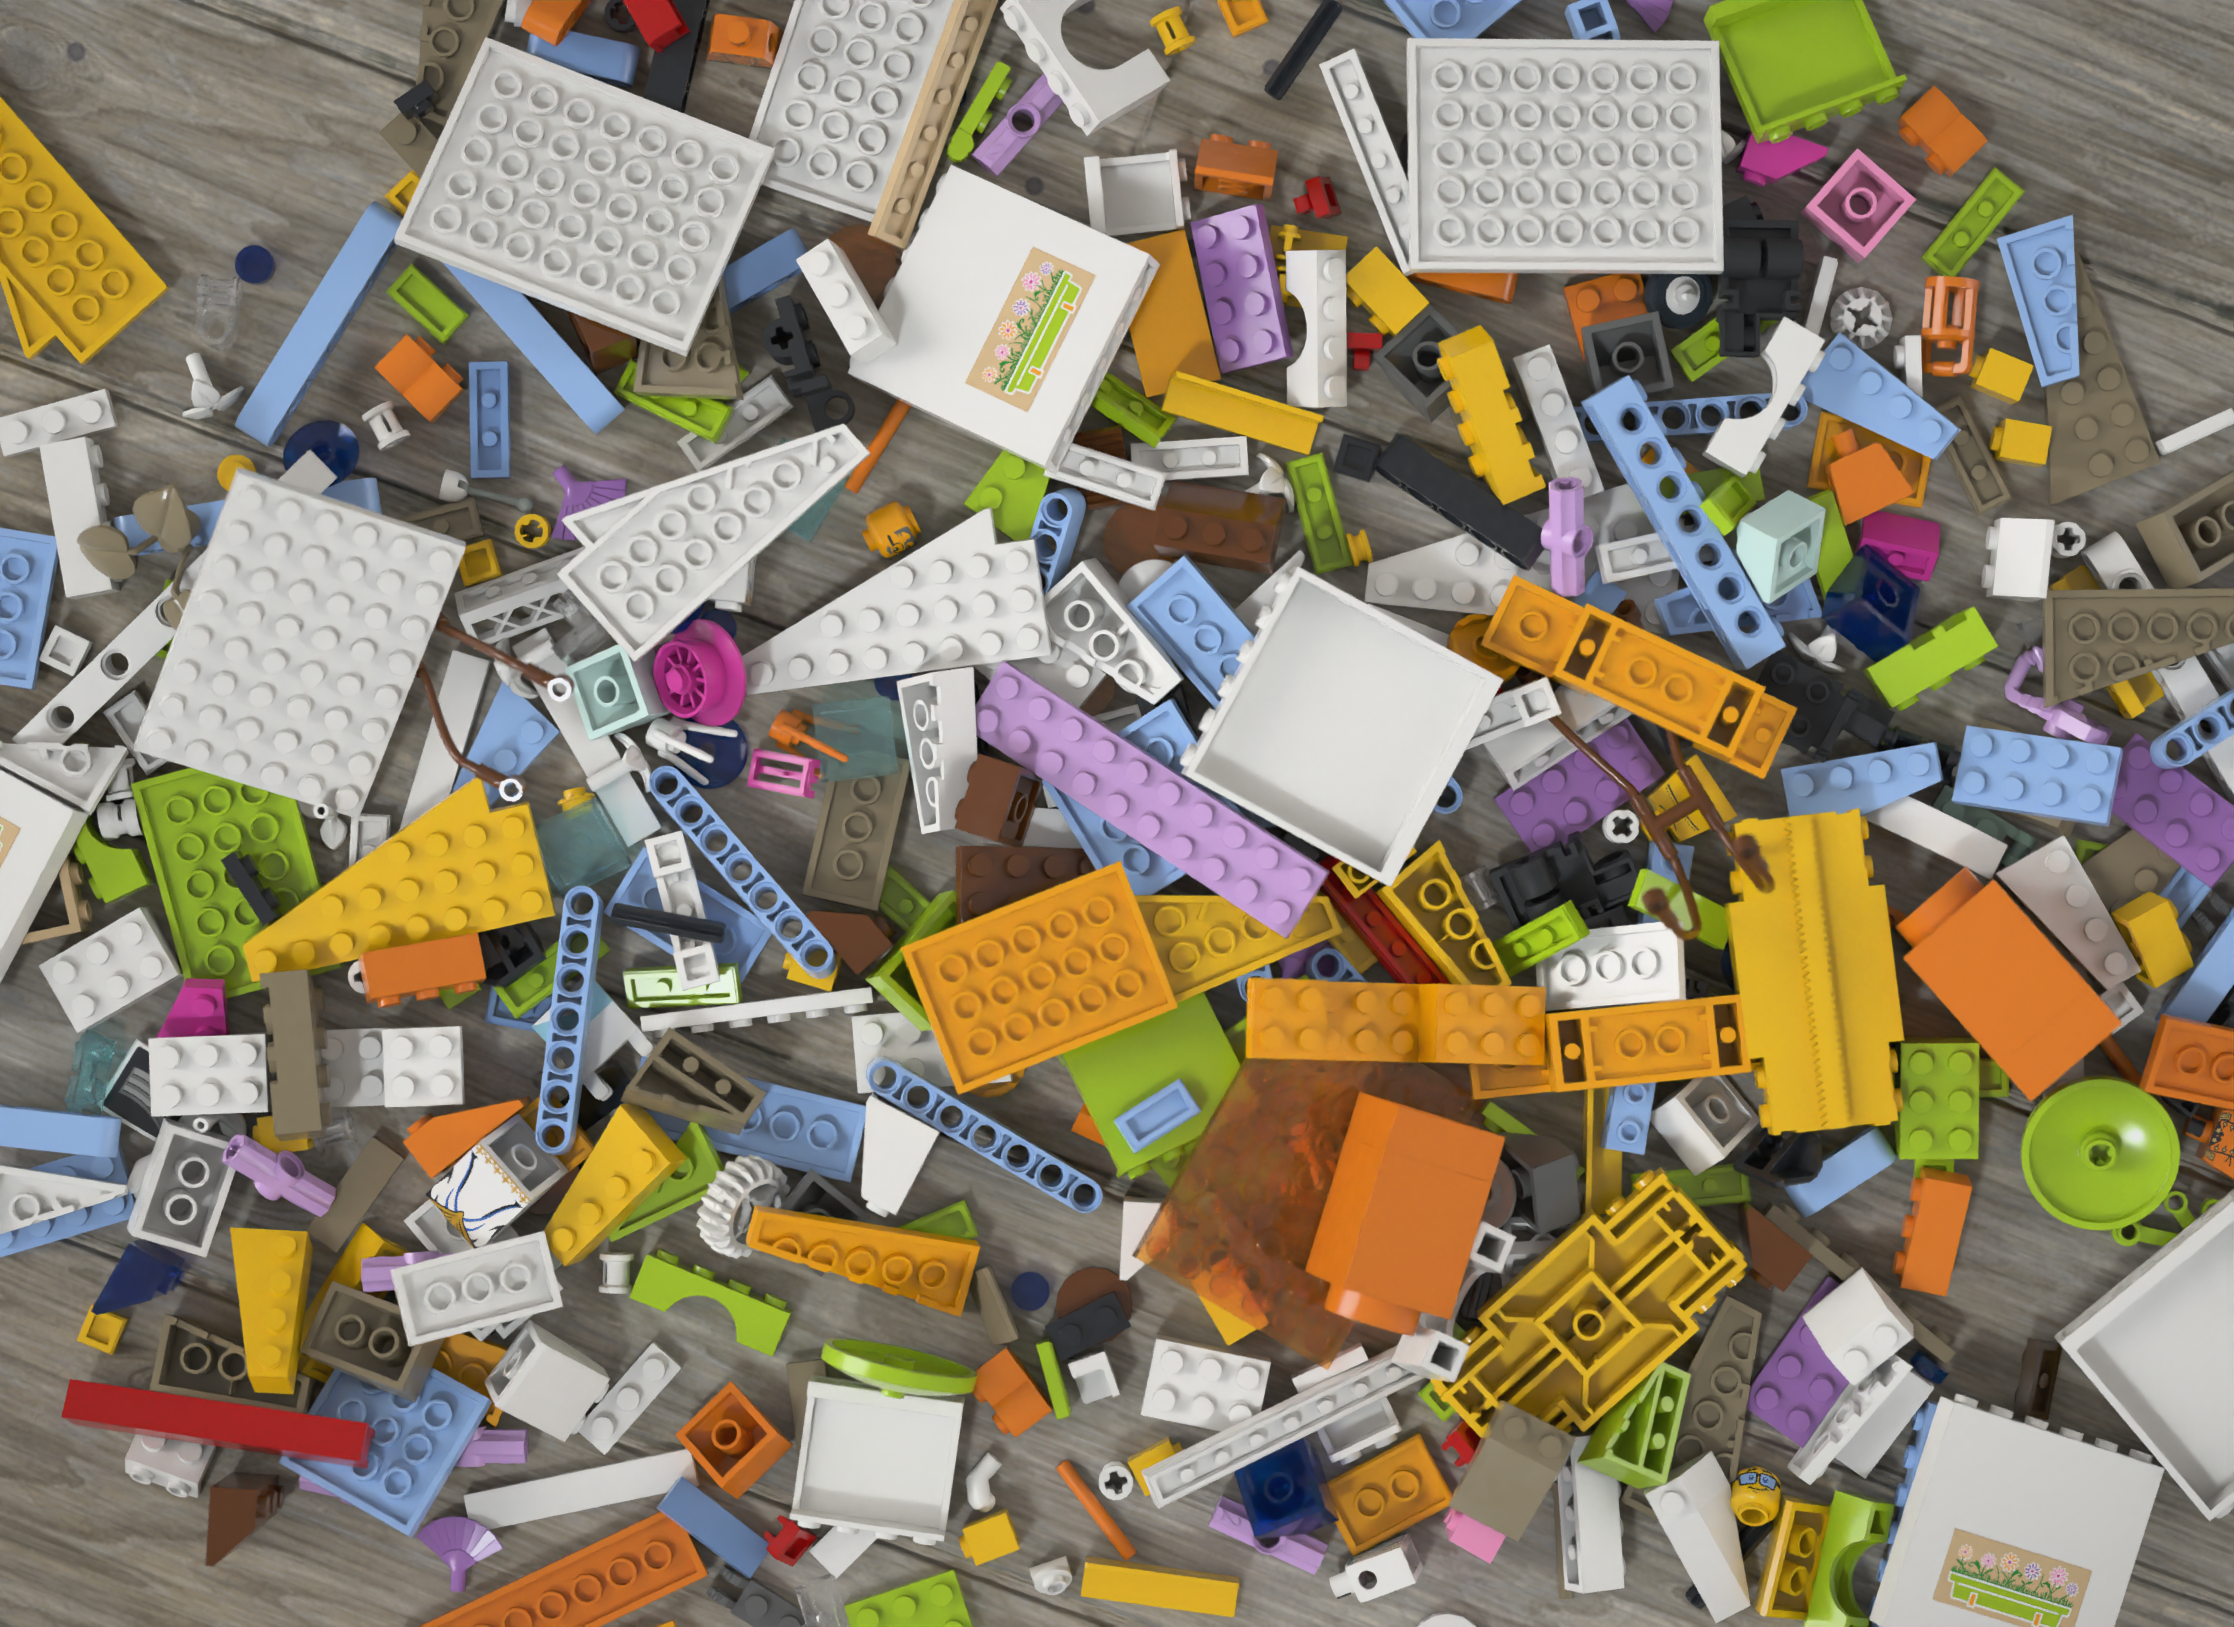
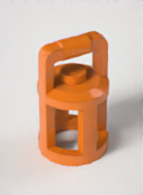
(1949, 336)

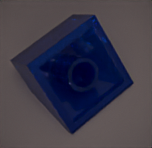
(1872, 605)
(140, 1275)
(1286, 1492)

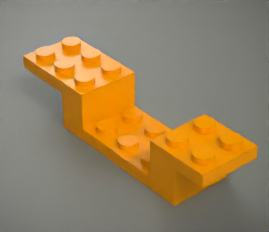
(1640, 674)
(1395, 1022)
(1627, 1048)

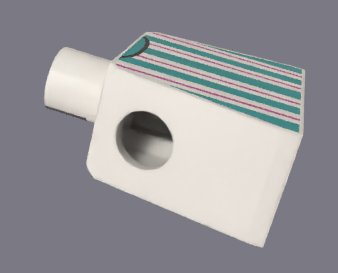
(1392, 1562)

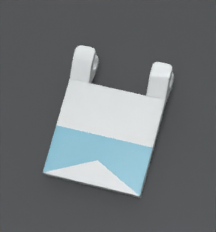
(607, 1034)

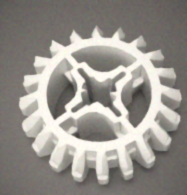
(732, 1200)

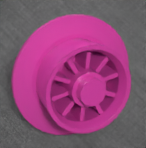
(701, 674)

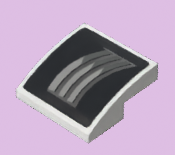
(130, 1096)

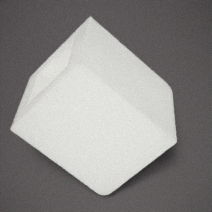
(1094, 1376)

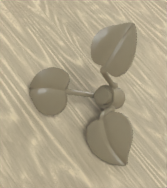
(168, 521)

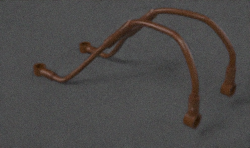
(529, 671)
(1743, 849)

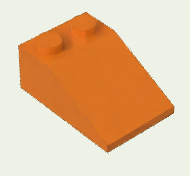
(1235, 168)
(448, 1137)

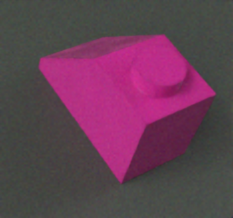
(1776, 161)

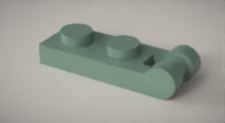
(1988, 823)

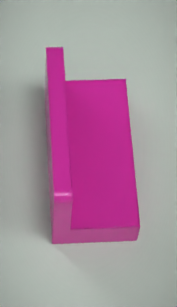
(1903, 542)

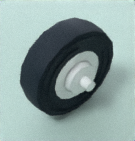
(1678, 298)

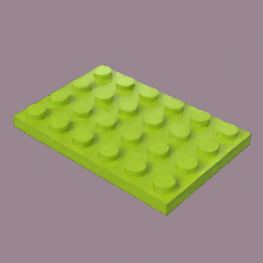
(193, 824)

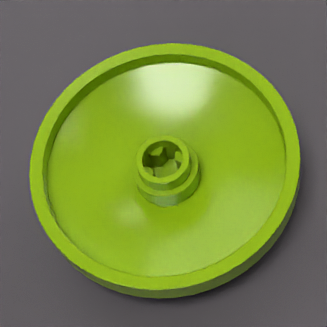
(2099, 1153)
(898, 1368)

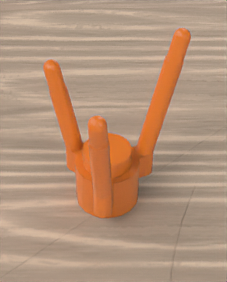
(790, 730)

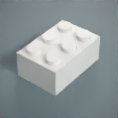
(112, 969)
(182, 1189)
(1203, 1384)

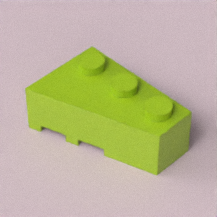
(1014, 493)
(1931, 659)
(1640, 1430)

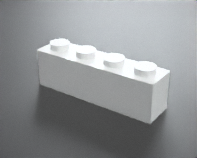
(76, 504)
(1536, 748)
(1589, 1524)

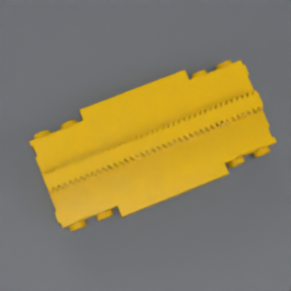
(1816, 975)
(1595, 1310)

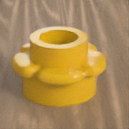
(574, 797)

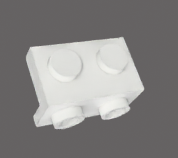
(169, 1463)

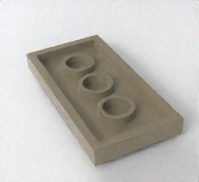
(856, 839)

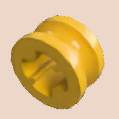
(537, 541)
(1359, 548)

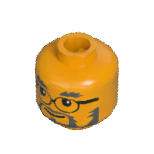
(891, 529)

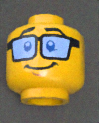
(1755, 1496)

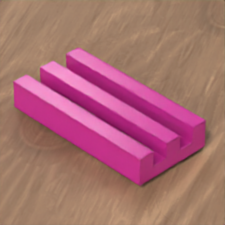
(806, 777)

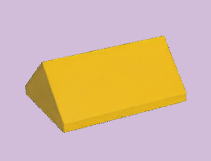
(1791, 1558)

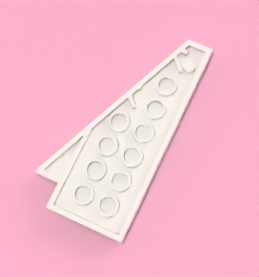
(679, 542)
(1473, 578)
(933, 610)

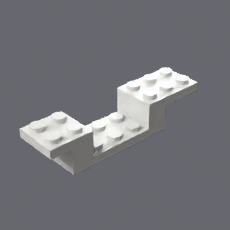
(364, 1067)

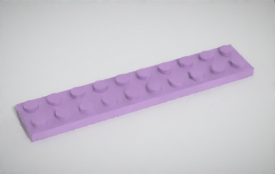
(1147, 799)

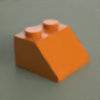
(733, 1440)

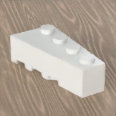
(939, 741)

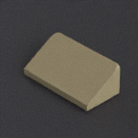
(993, 1306)

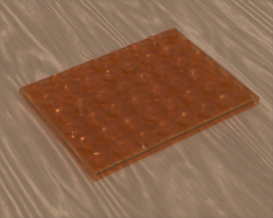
(1258, 1184)

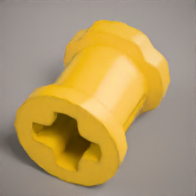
(1162, 23)

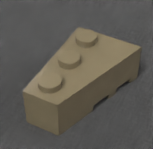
(693, 1086)

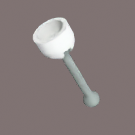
(456, 487)

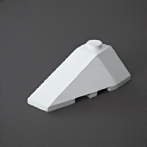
(1092, 621)
(1704, 1532)

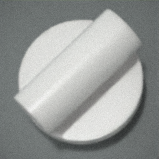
(1052, 1576)

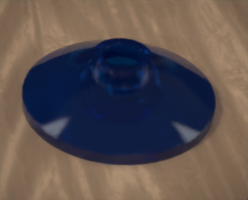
(327, 441)
(728, 761)

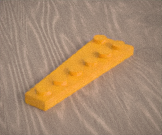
(897, 1260)

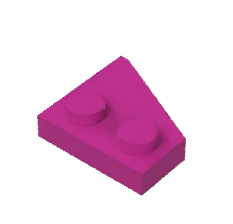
(198, 1010)

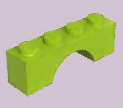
(114, 869)
(757, 1319)
(1852, 1528)

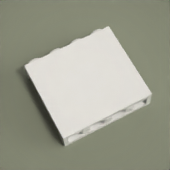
(876, 1461)

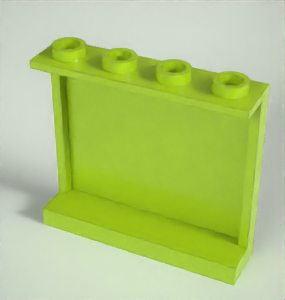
(1800, 61)
(1144, 1059)

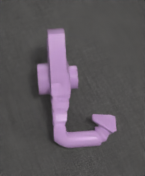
(2064, 718)

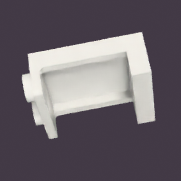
(1136, 194)
(1365, 1427)

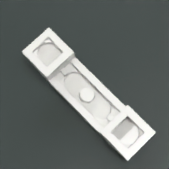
(1516, 710)
(1940, 834)
(681, 895)

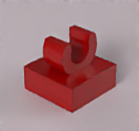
(1320, 199)
(1362, 345)
(1464, 1441)
(790, 1542)

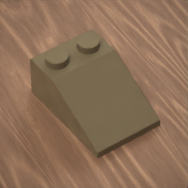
(2193, 533)
(369, 1342)
(1511, 1470)

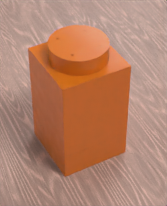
(2005, 981)
(1402, 1214)

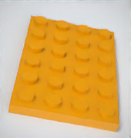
(1039, 977)

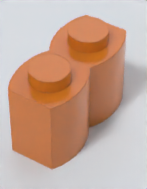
(1940, 132)
(420, 377)
(1011, 1393)

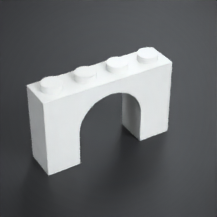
(1089, 93)
(1433, 1349)

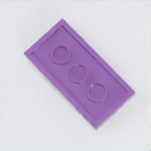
(1241, 289)
(1577, 791)
(2175, 813)
(1797, 1379)

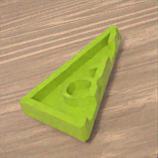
(682, 1187)

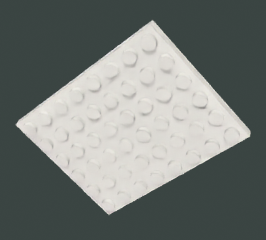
(1564, 156)
(585, 196)
(298, 643)

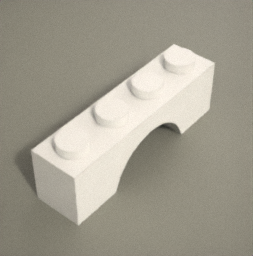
(1789, 356)
(1321, 370)
(1556, 418)

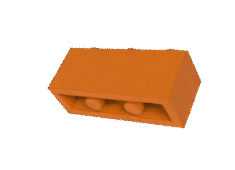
(422, 970)
(1932, 1231)

